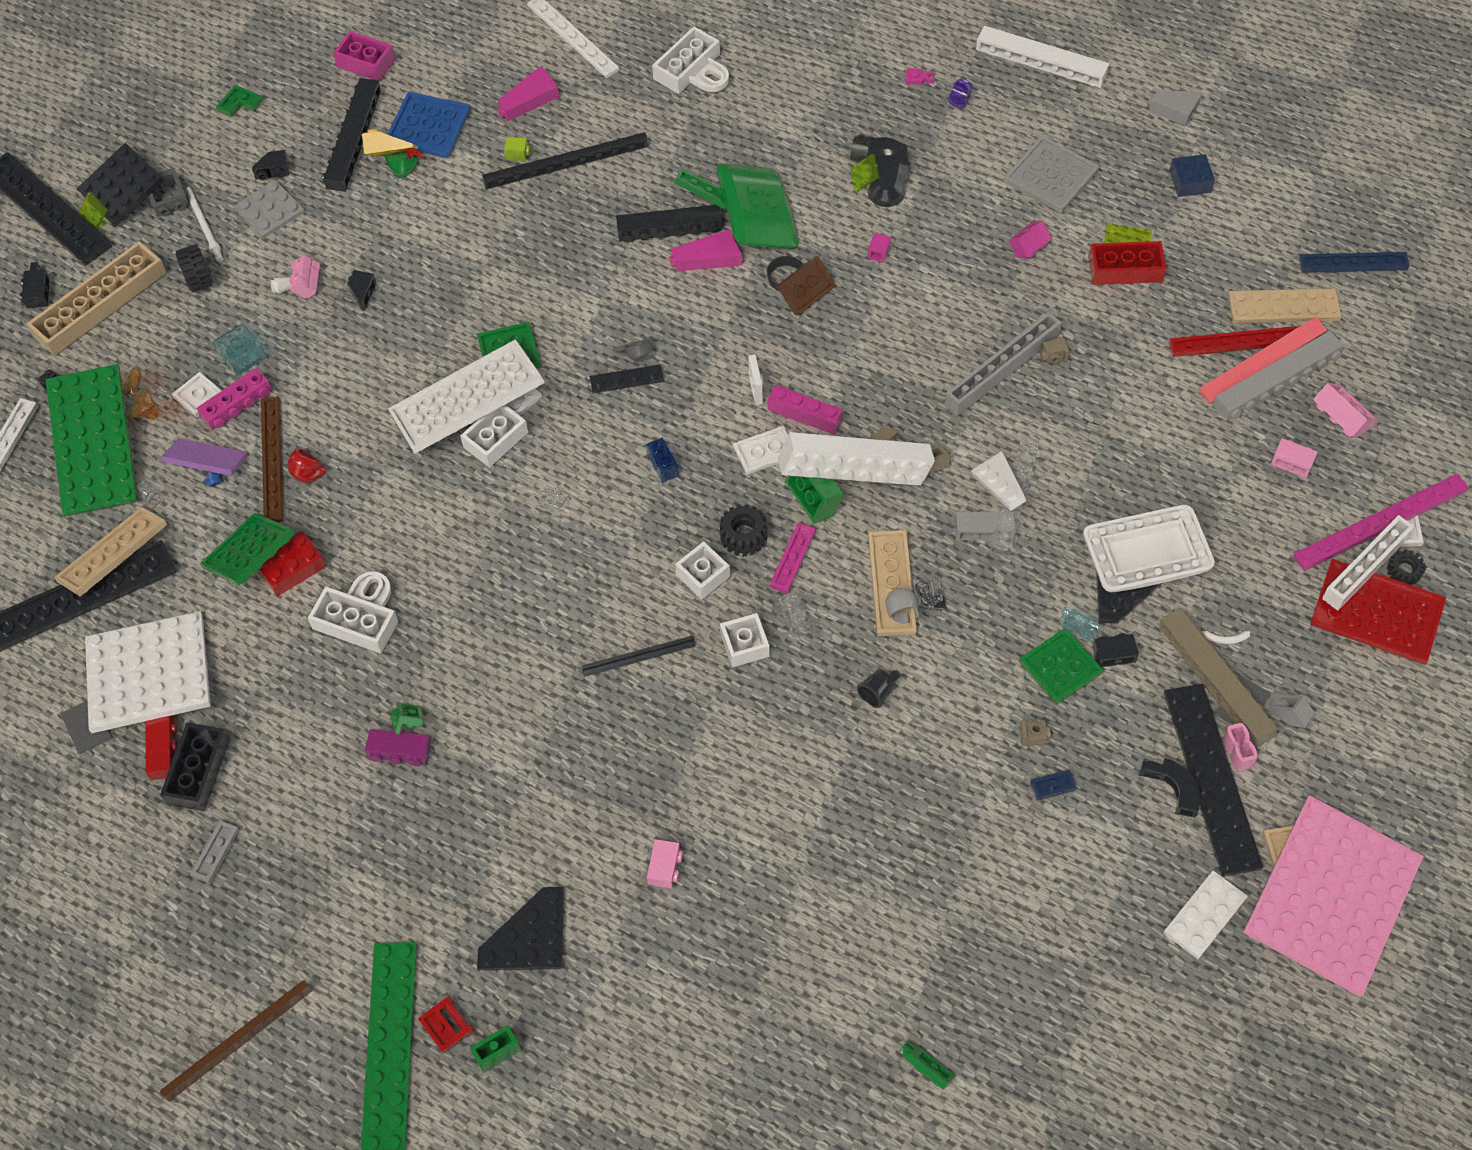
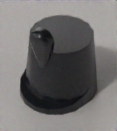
(878, 687)

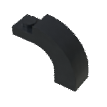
(1180, 780)

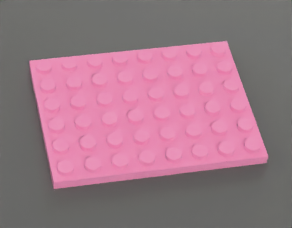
(1334, 895)

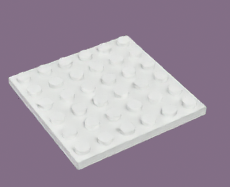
(146, 672)

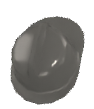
(637, 350)

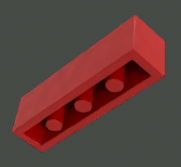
(160, 746)

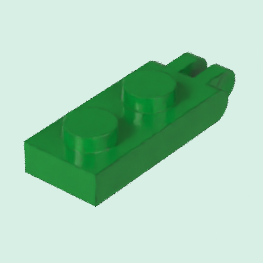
(927, 1065)

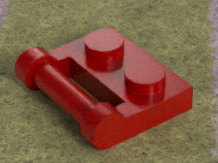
(439, 1028)

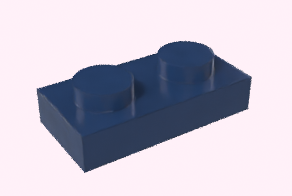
(1053, 785)

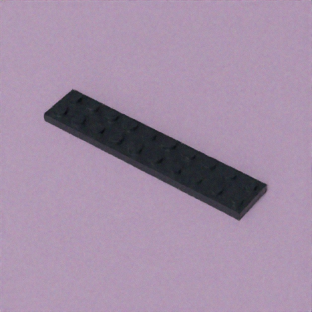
(50, 211)
(62, 604)
(1210, 768)

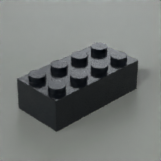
(195, 766)

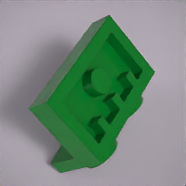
(406, 714)

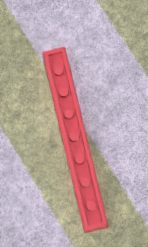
(1264, 358)

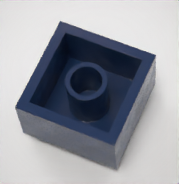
(1191, 175)

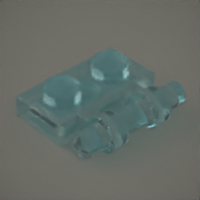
(1076, 623)

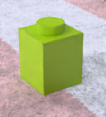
(516, 149)

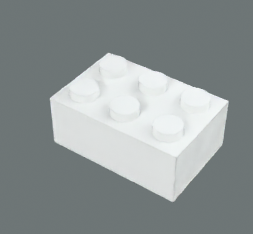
(494, 435)

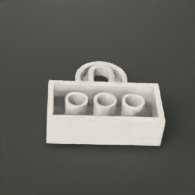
(690, 62)
(356, 616)

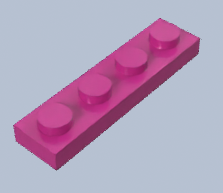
(792, 558)

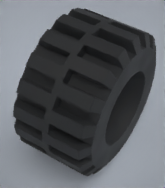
(194, 268)
(743, 542)

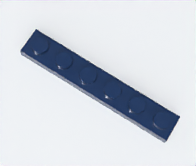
(1354, 262)

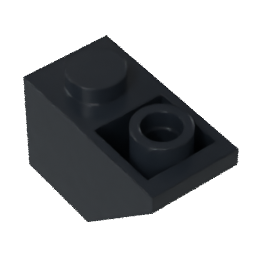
(272, 165)

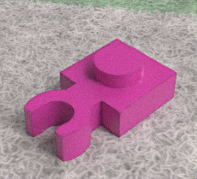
(916, 76)

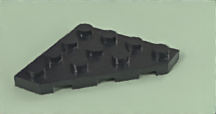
(1117, 605)
(529, 938)

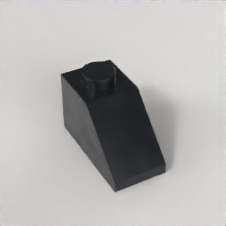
(361, 287)

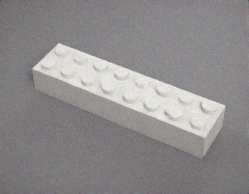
(855, 459)

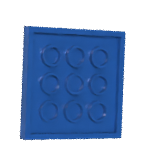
(430, 123)

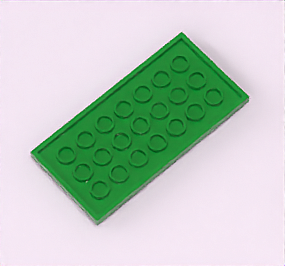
(91, 440)

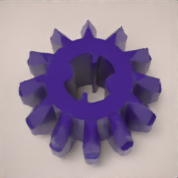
(960, 93)

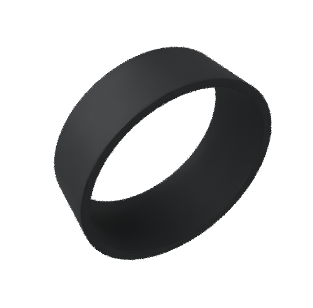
(782, 261)

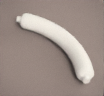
(1226, 640)

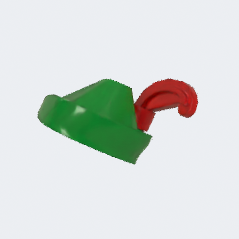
(403, 164)

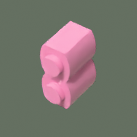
(1238, 745)

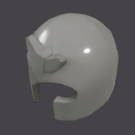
(900, 599)

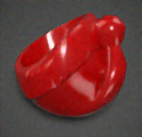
(304, 466)

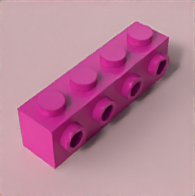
(234, 399)
(805, 409)

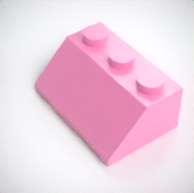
(1344, 410)

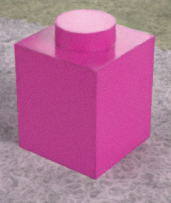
(879, 247)

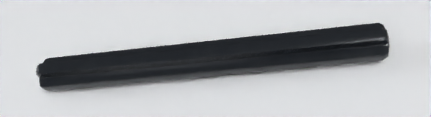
(638, 656)

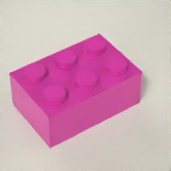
(364, 56)

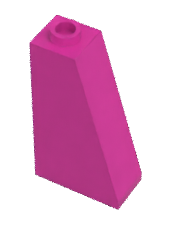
(527, 95)
(706, 253)

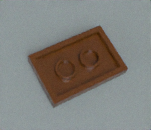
(806, 285)

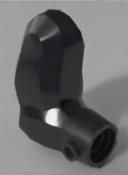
(892, 167)

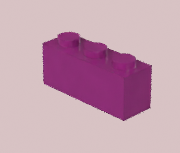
(397, 747)

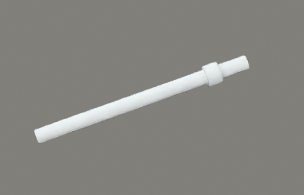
(213, 245)

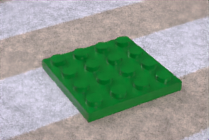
(247, 549)

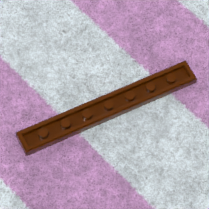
(271, 459)
(235, 1041)

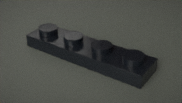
(626, 378)

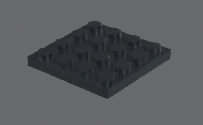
(121, 183)

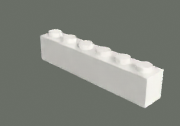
(1368, 562)

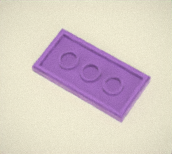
(204, 456)

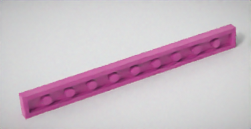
(1376, 523)

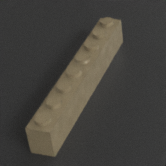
(1217, 677)

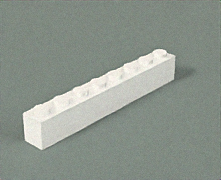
(1042, 56)

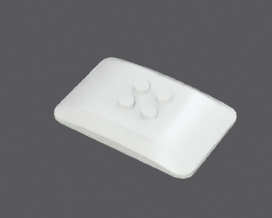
(1148, 548)

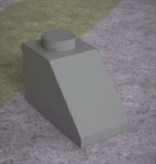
(1290, 709)

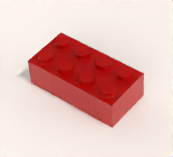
(1126, 262)

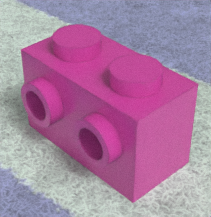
(1030, 239)

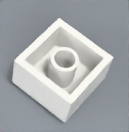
(702, 570)
(744, 640)

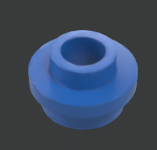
(213, 479)

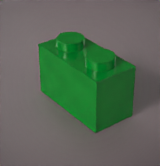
(495, 1048)

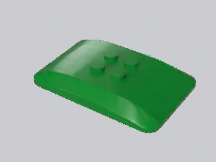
(757, 206)

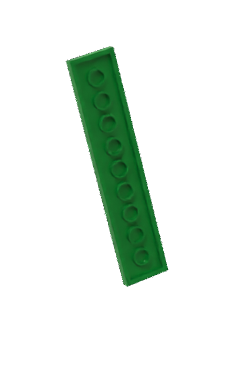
(389, 1047)

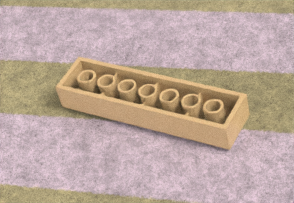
(96, 298)

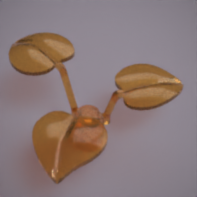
(144, 404)

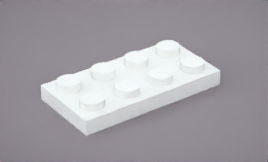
(1205, 914)

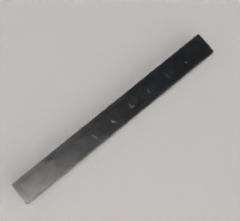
(565, 160)

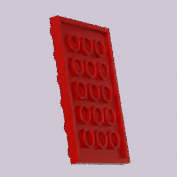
(1383, 615)

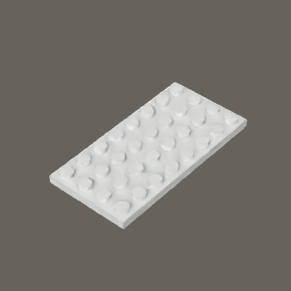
(465, 396)

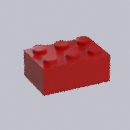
(292, 564)

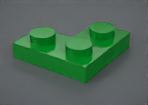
(239, 97)

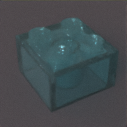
(239, 349)

